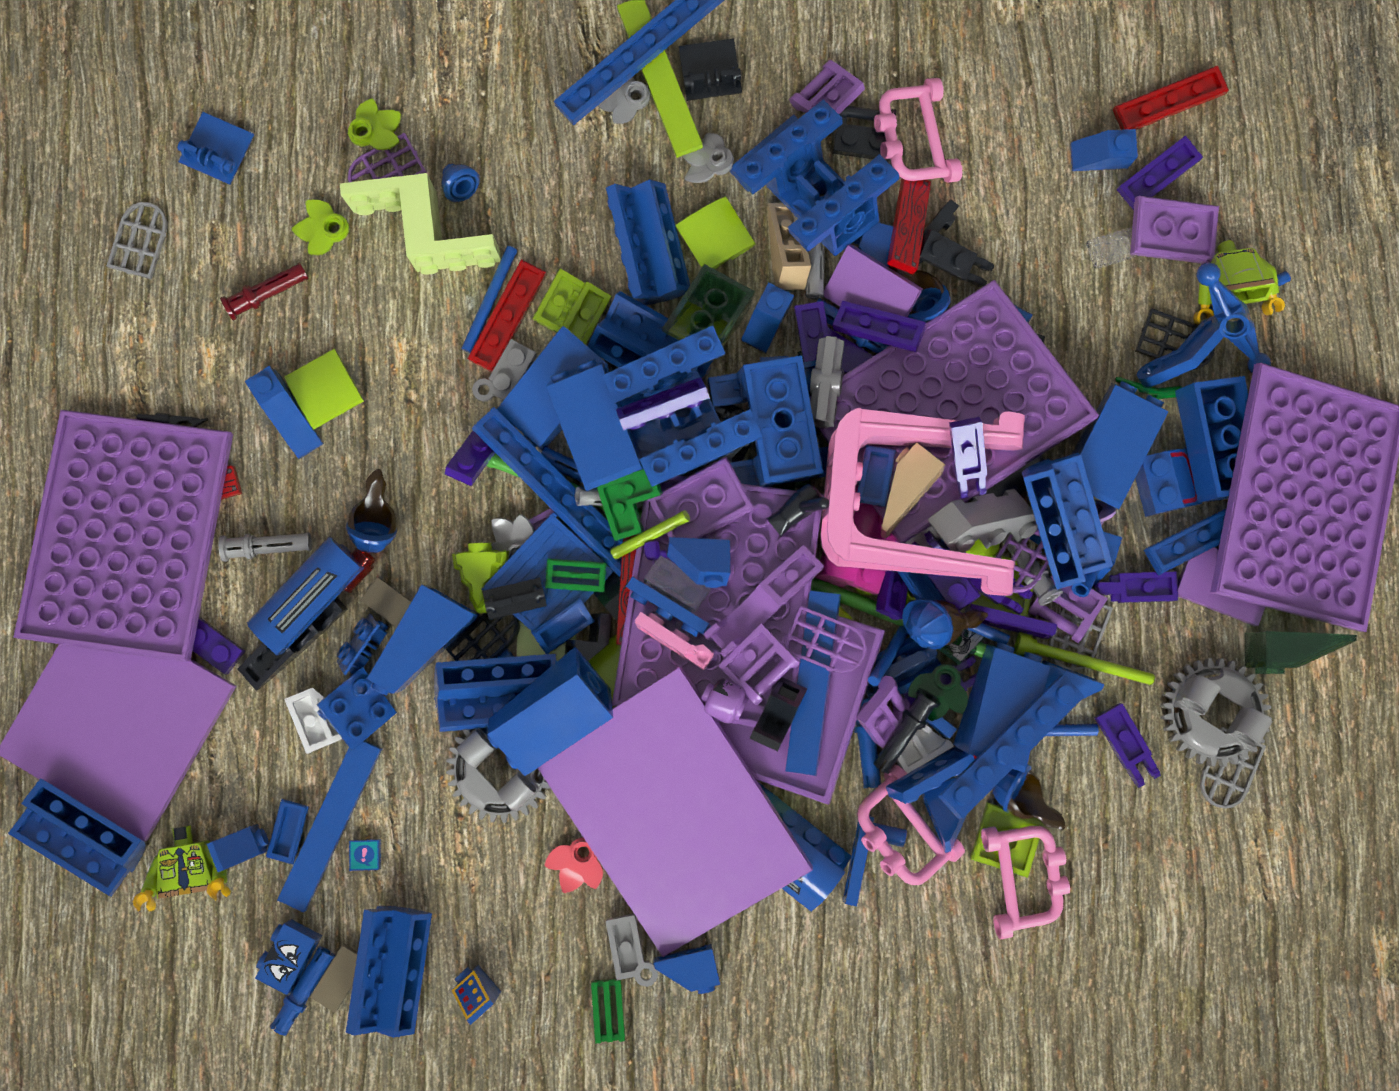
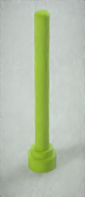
(1025, 643)

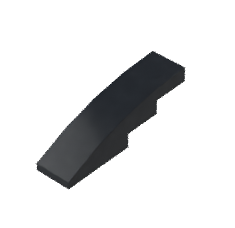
(264, 664)

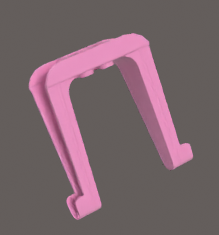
(850, 548)

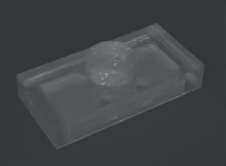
(1110, 248)

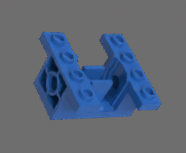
(797, 176)
(773, 389)
(690, 439)

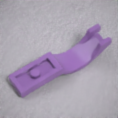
(765, 600)

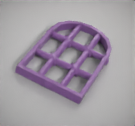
(398, 169)
(1025, 572)
(820, 630)

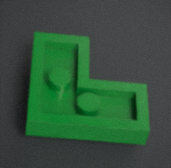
(620, 501)

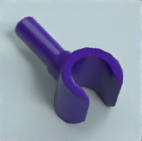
(653, 552)

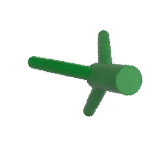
(1159, 393)

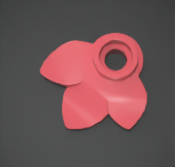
(573, 867)

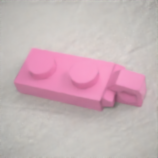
(675, 640)

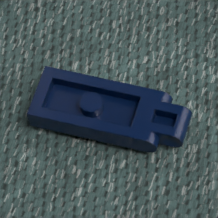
(907, 666)

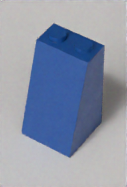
(529, 404)
(592, 425)
(1119, 441)
(421, 636)
(998, 696)
(551, 713)

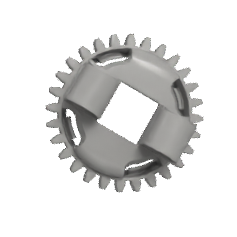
(1195, 695)
(479, 792)

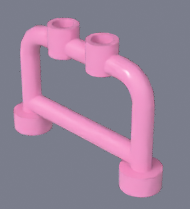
(892, 149)
(893, 860)
(1056, 885)

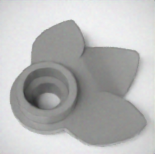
(622, 104)
(704, 161)
(511, 534)

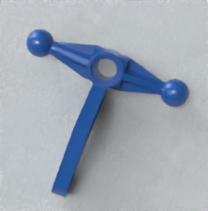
(1209, 334)

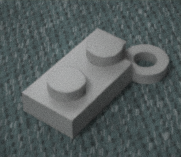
(507, 372)
(627, 950)

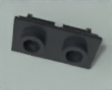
(514, 598)

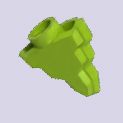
(477, 568)

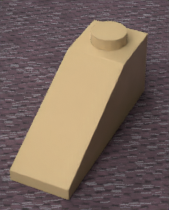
(788, 257)
(912, 479)

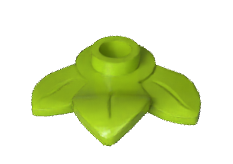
(378, 124)
(317, 227)

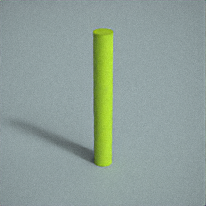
(650, 534)

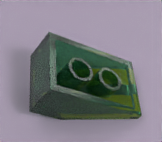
(708, 302)
(1275, 651)

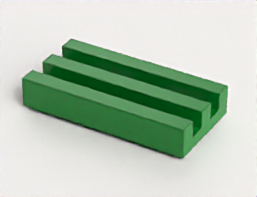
(568, 586)
(609, 1036)

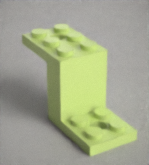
(421, 223)

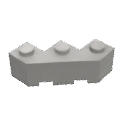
(984, 519)

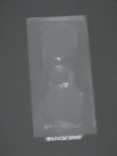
(676, 585)

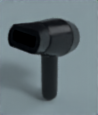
(797, 507)

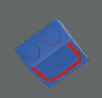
(1166, 482)

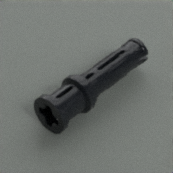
(913, 719)

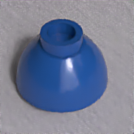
(459, 182)

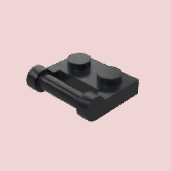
(858, 140)

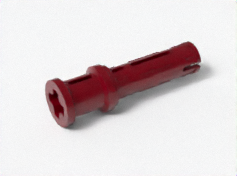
(252, 296)

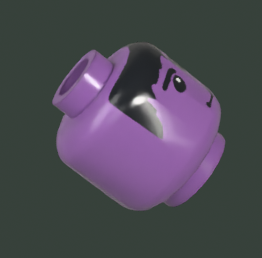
(724, 700)

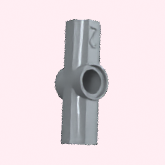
(826, 381)

